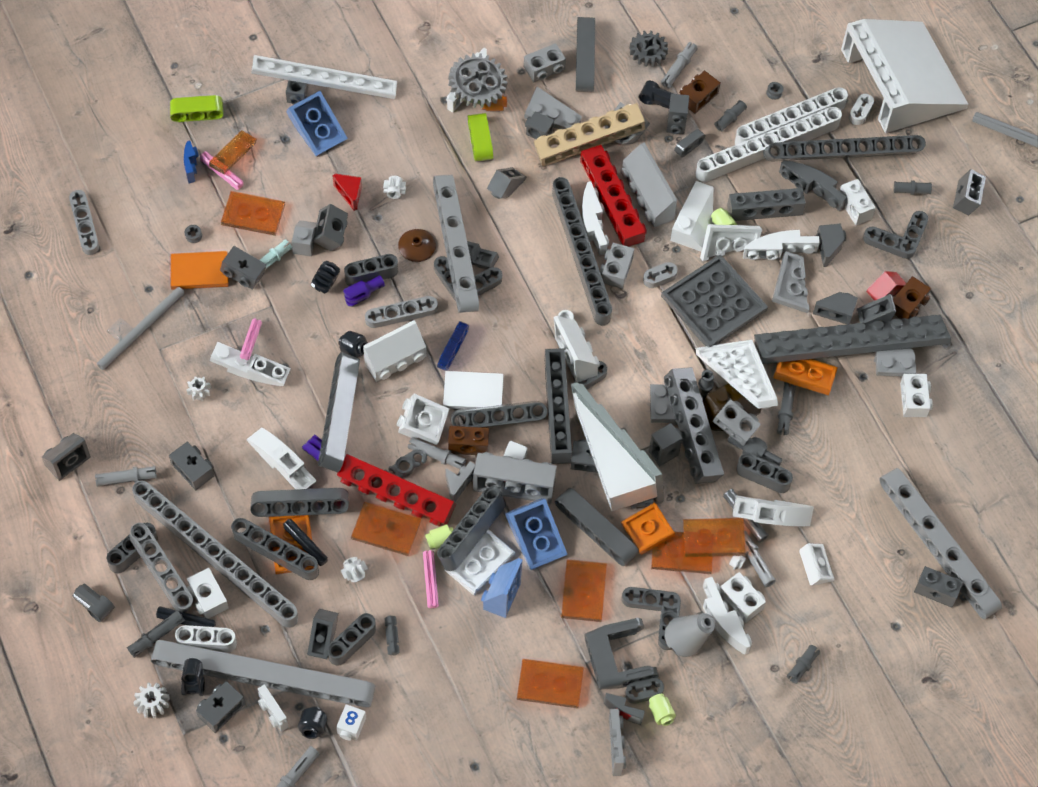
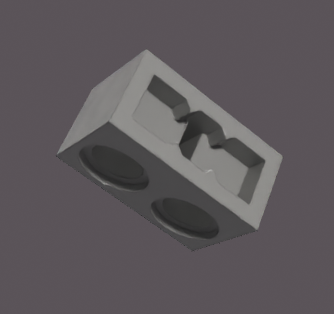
(548, 59)
(618, 265)
(733, 426)

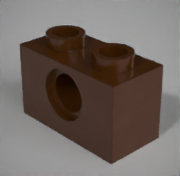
(700, 91)
(915, 291)
(468, 440)

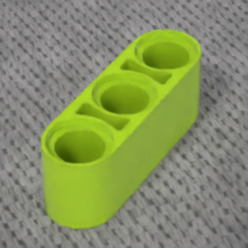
(196, 108)
(480, 137)

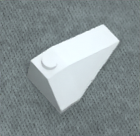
(694, 217)

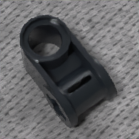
(192, 677)

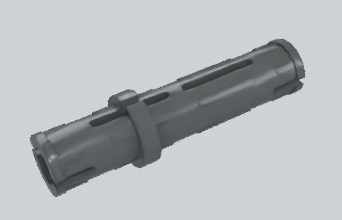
(785, 414)
(754, 527)
(149, 638)

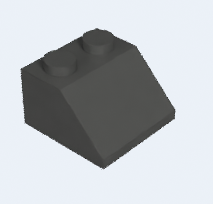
(66, 456)

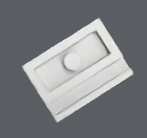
(268, 703)

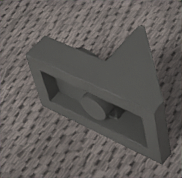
(880, 309)

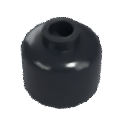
(352, 344)
(312, 722)

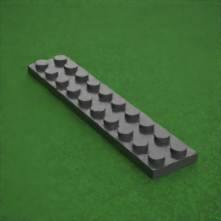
(851, 339)

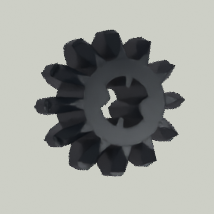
(325, 277)

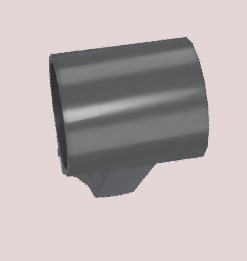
(96, 605)

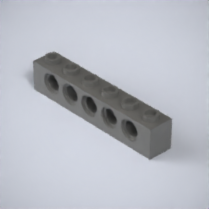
(557, 406)
(694, 425)

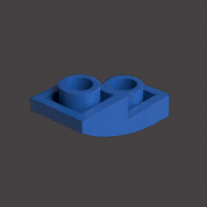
(190, 161)

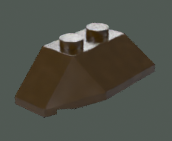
(718, 399)

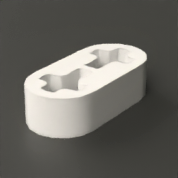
(863, 110)

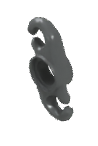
(410, 459)

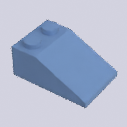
(316, 123)
(536, 533)
(503, 588)

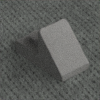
(458, 483)

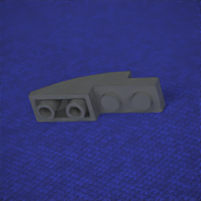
(812, 179)

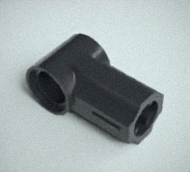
(653, 93)

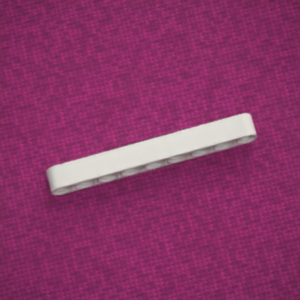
(811, 128)

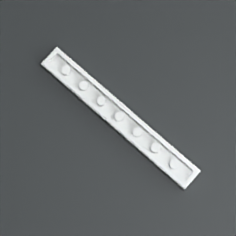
(324, 77)

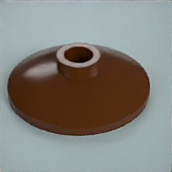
(416, 251)

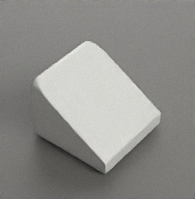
(516, 451)

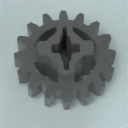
(648, 48)

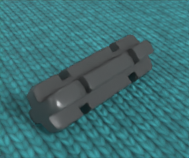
(392, 635)

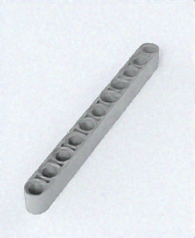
(218, 561)
(262, 672)

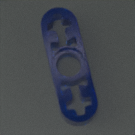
(453, 346)

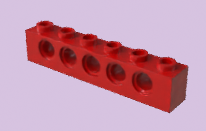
(612, 205)
(353, 465)

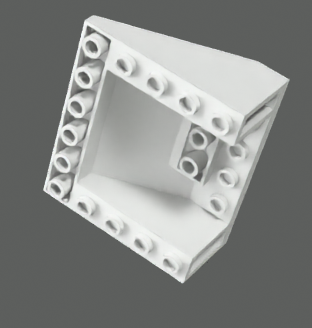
(906, 70)

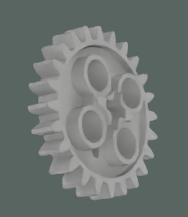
(477, 80)

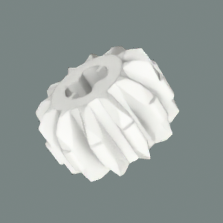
(147, 694)

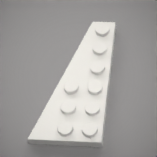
(742, 369)

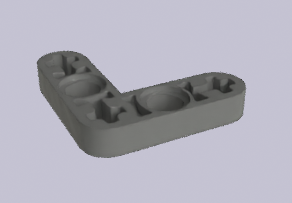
(900, 242)
(481, 277)
(665, 608)

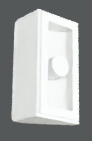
(816, 564)

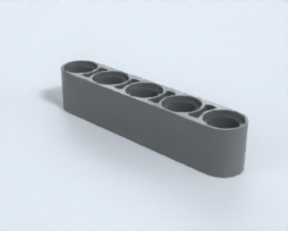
(585, 54)
(508, 417)
(290, 499)
(596, 526)
(471, 528)
(268, 542)

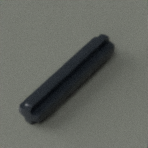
(305, 542)
(190, 619)

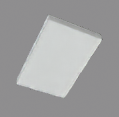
(472, 390)
(482, 562)

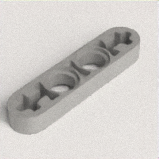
(84, 222)
(402, 315)

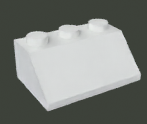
(394, 351)
(577, 351)

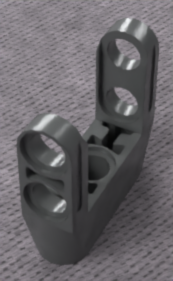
(603, 660)

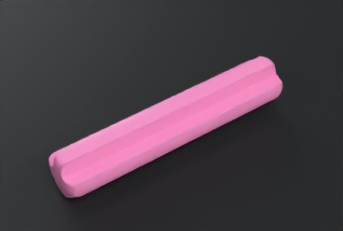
(229, 176)
(250, 339)
(430, 579)

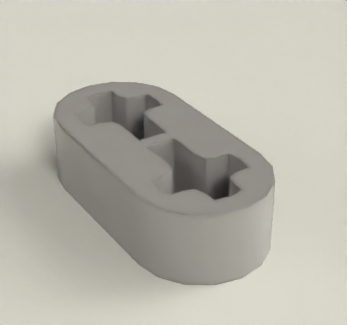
(659, 274)

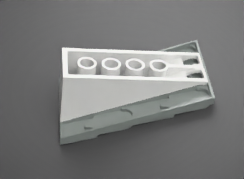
(622, 468)

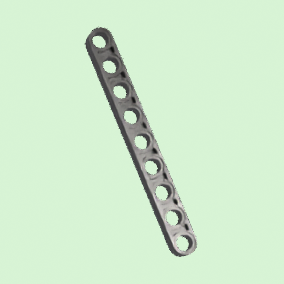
(852, 144)
(581, 257)

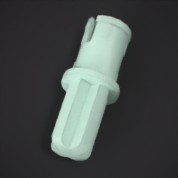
(276, 253)

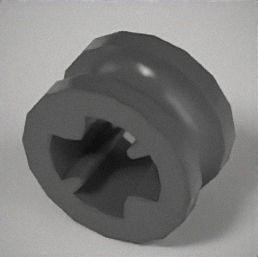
(774, 95)
(191, 228)

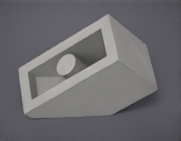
(303, 238)

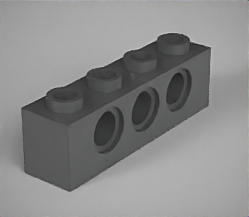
(766, 204)

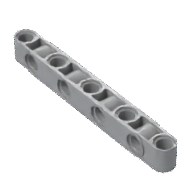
(455, 244)
(940, 543)

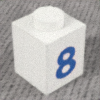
(351, 723)

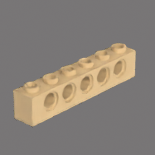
(599, 137)

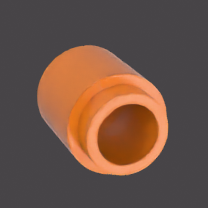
(499, 106)

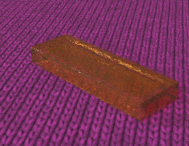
(232, 152)

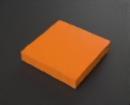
(648, 528)

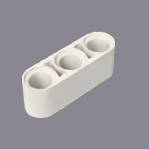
(217, 635)

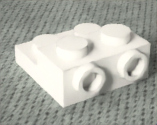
(422, 419)

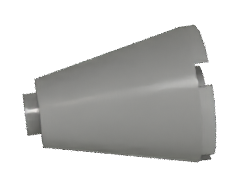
(689, 633)

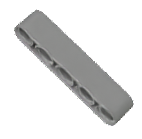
(160, 558)

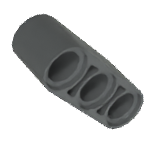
(377, 263)
(769, 481)
(127, 556)
(353, 630)

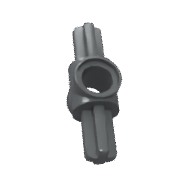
(758, 448)

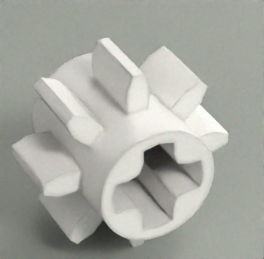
(394, 187)
(197, 393)
(354, 569)

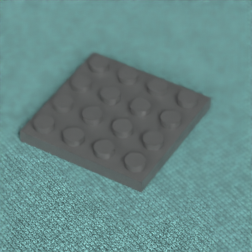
(714, 301)

